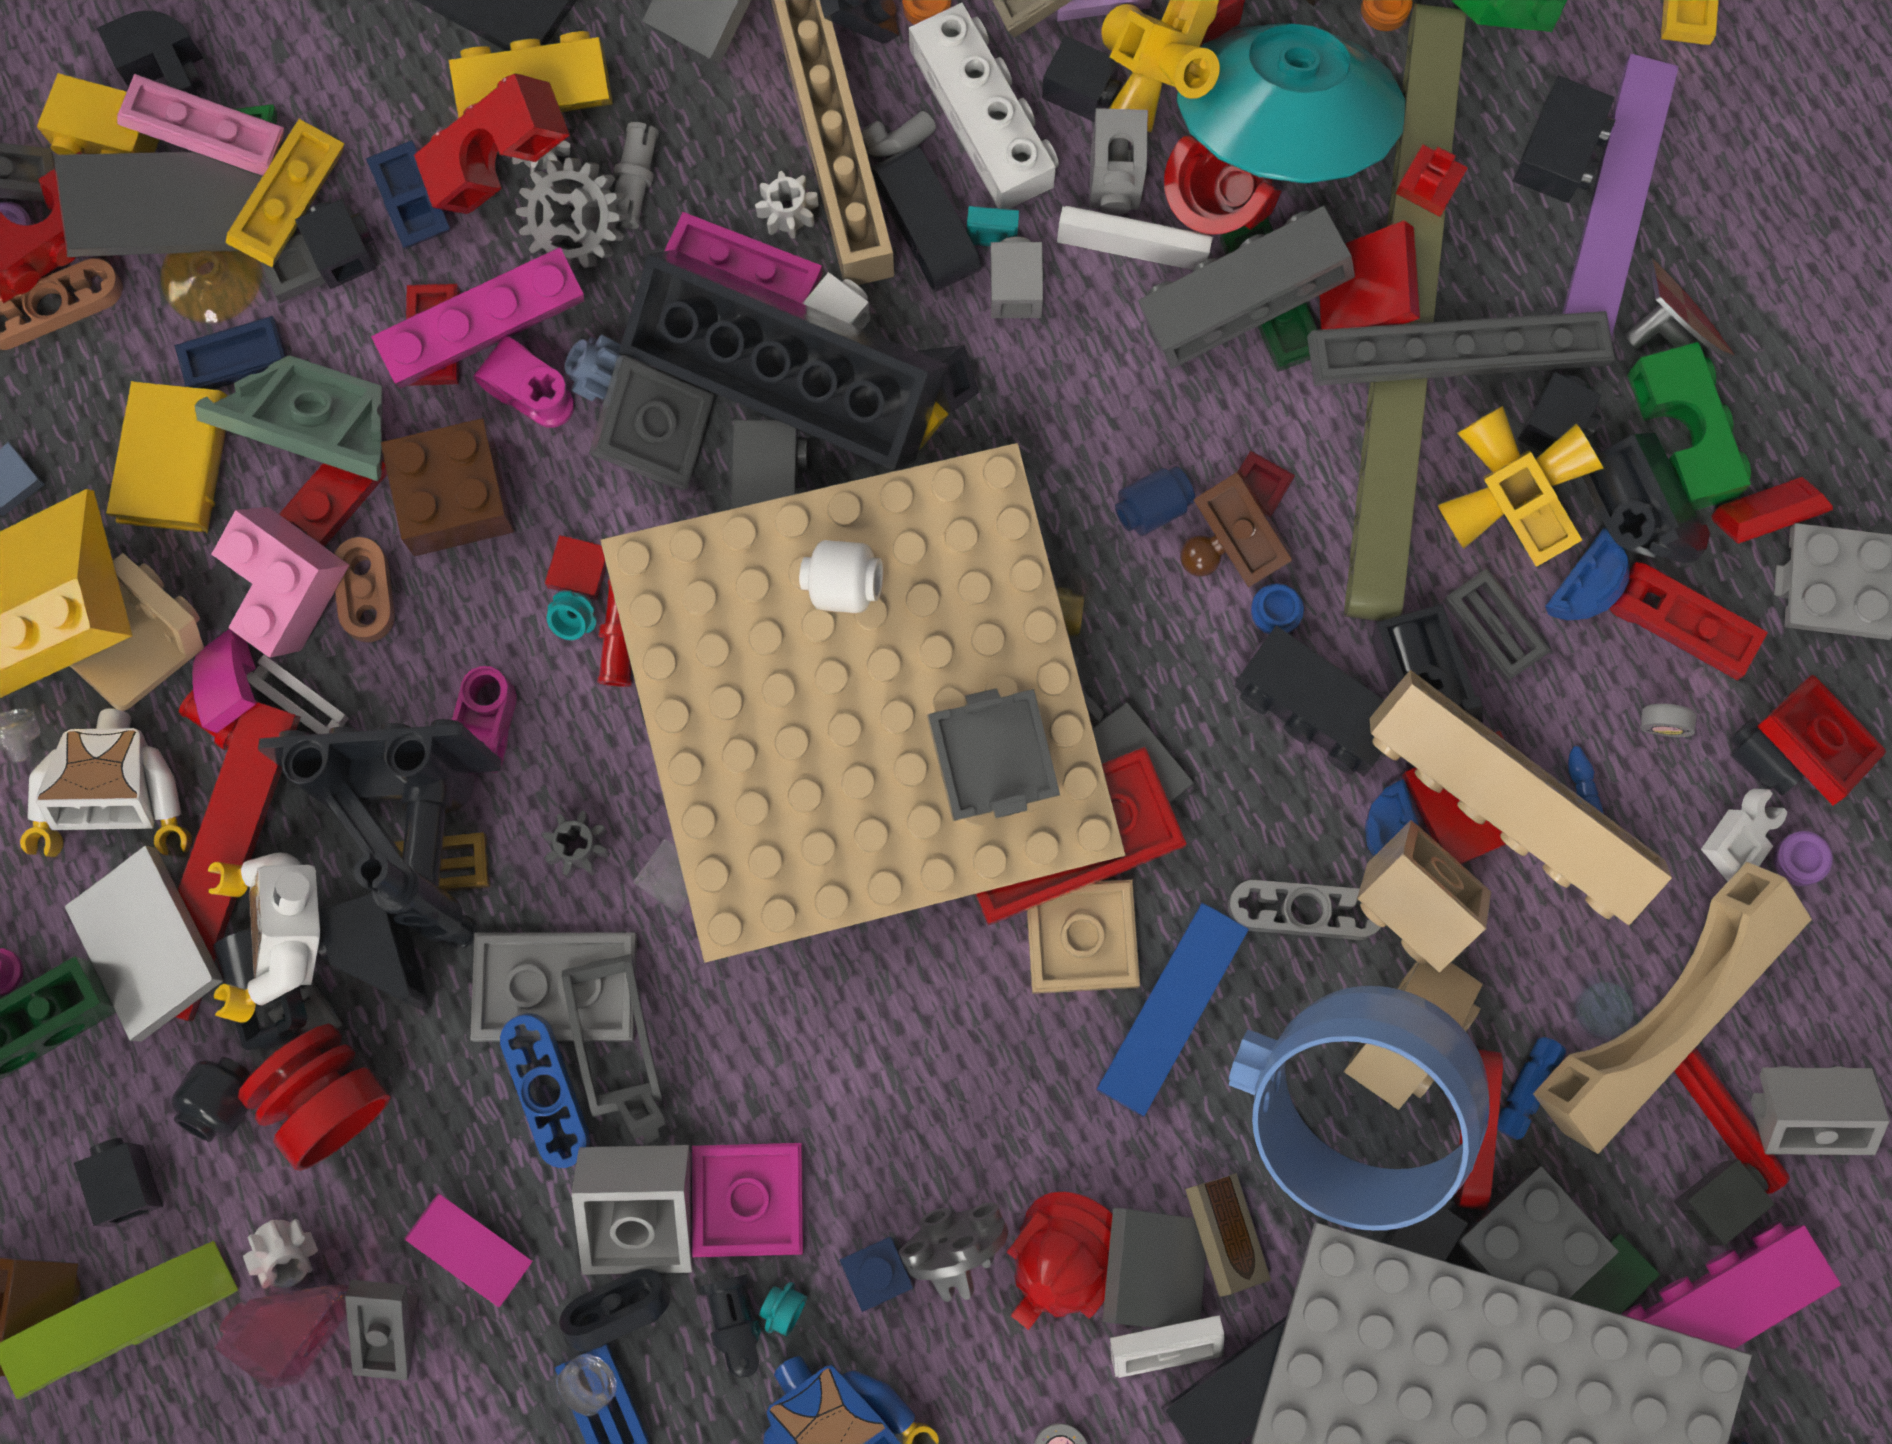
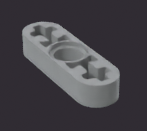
(1265, 919)

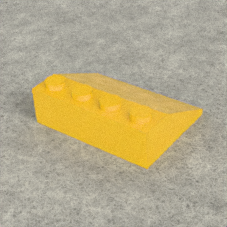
(57, 592)

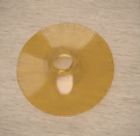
(214, 295)

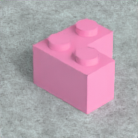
(288, 577)

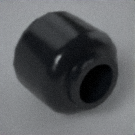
(209, 1099)

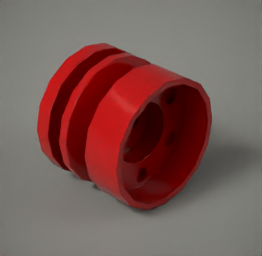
(308, 1088)

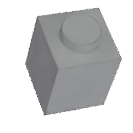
(1016, 278)

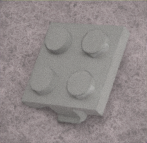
(1837, 581)

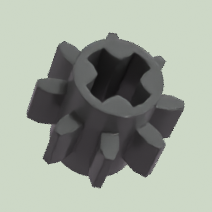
(582, 857)

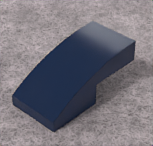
(406, 195)

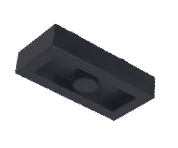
(867, 17)

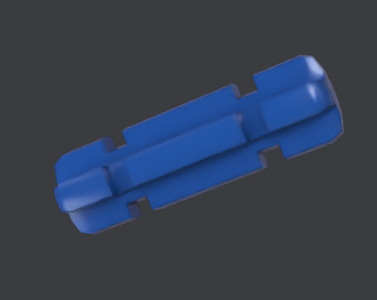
(1514, 1119)

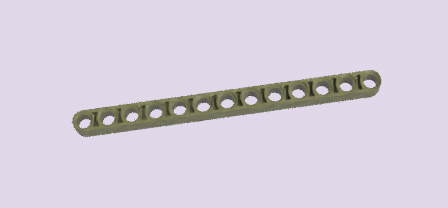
(1397, 407)

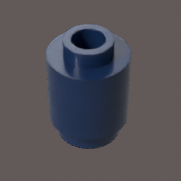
(1154, 500)

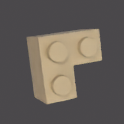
(1395, 1076)

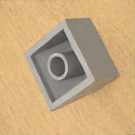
(633, 1209)

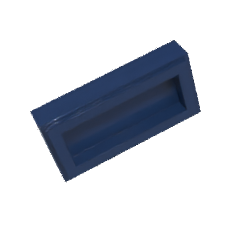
(230, 354)

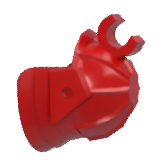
(1212, 193)
(1061, 1257)

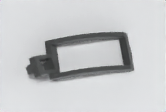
(627, 1100)

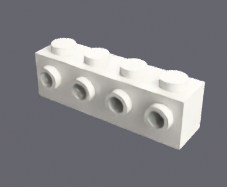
(983, 107)

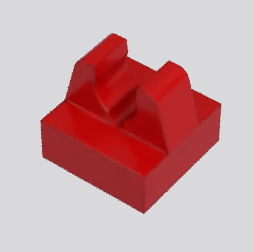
(1432, 179)

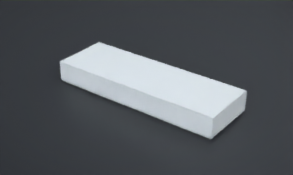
(1133, 238)

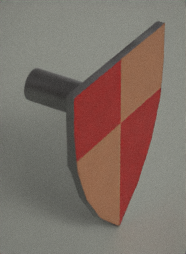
(1676, 318)

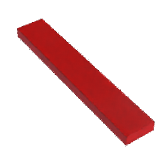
(232, 822)

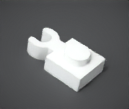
(1742, 834)

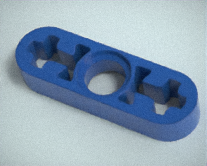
(520, 1056)

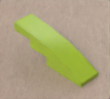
(115, 1319)

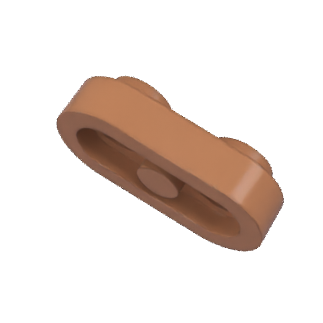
(364, 592)

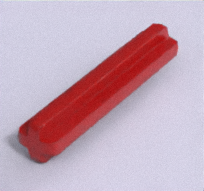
(1729, 1119)

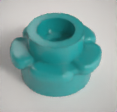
(570, 615)
(782, 1309)

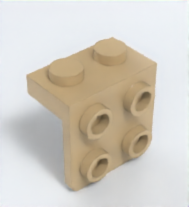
(161, 640)

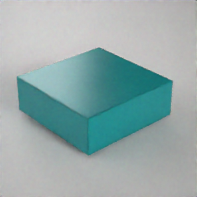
(991, 225)

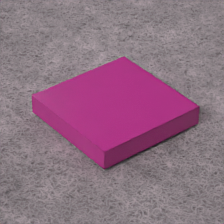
(747, 1200)

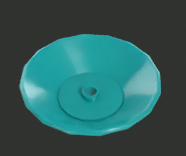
(1296, 104)

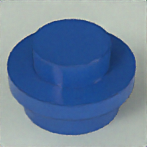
(1277, 606)

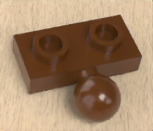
(1240, 531)

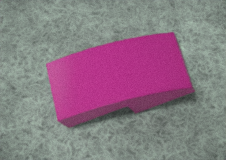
(221, 681)
(468, 1250)

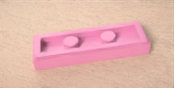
(199, 125)

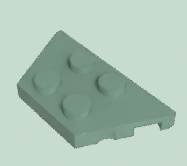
(306, 413)

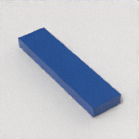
(1172, 1010)

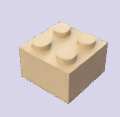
(1424, 897)

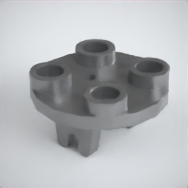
(953, 1246)

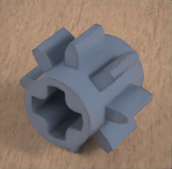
(591, 366)

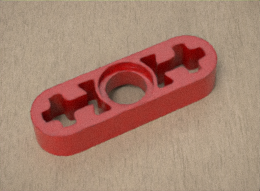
(1477, 1188)

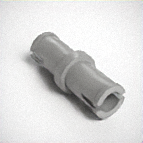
(634, 171)

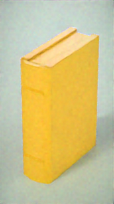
(166, 459)

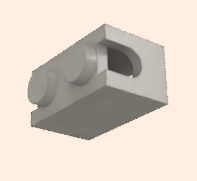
(1115, 171)
(1819, 1111)

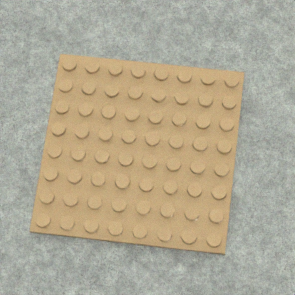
(804, 732)

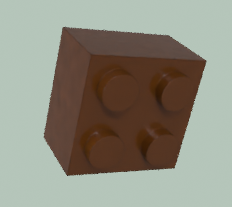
(447, 487)

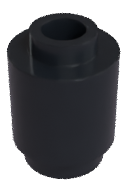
(1763, 759)

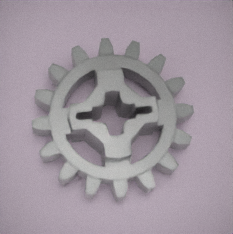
(593, 214)

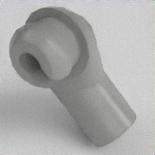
(912, 133)

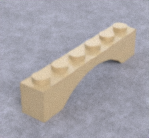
(1743, 935)

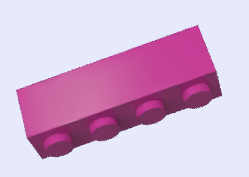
(478, 318)
(1745, 1290)

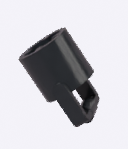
(236, 968)

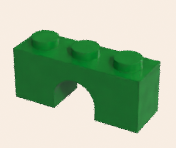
(1683, 387)

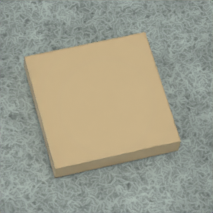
(1085, 940)

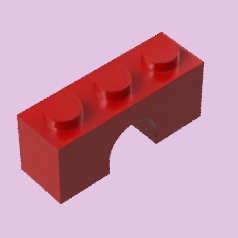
(514, 118)
(34, 249)

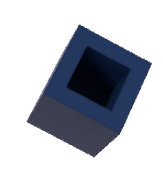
(876, 1273)

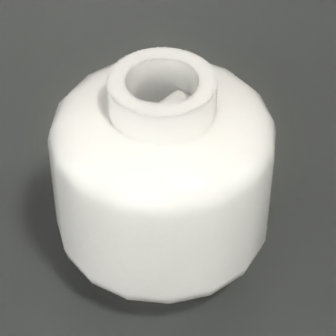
(842, 576)

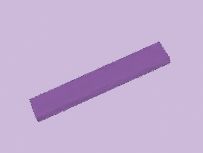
(1621, 188)

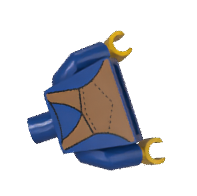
(838, 1409)

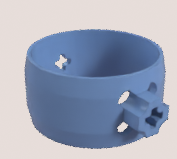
(1318, 1175)

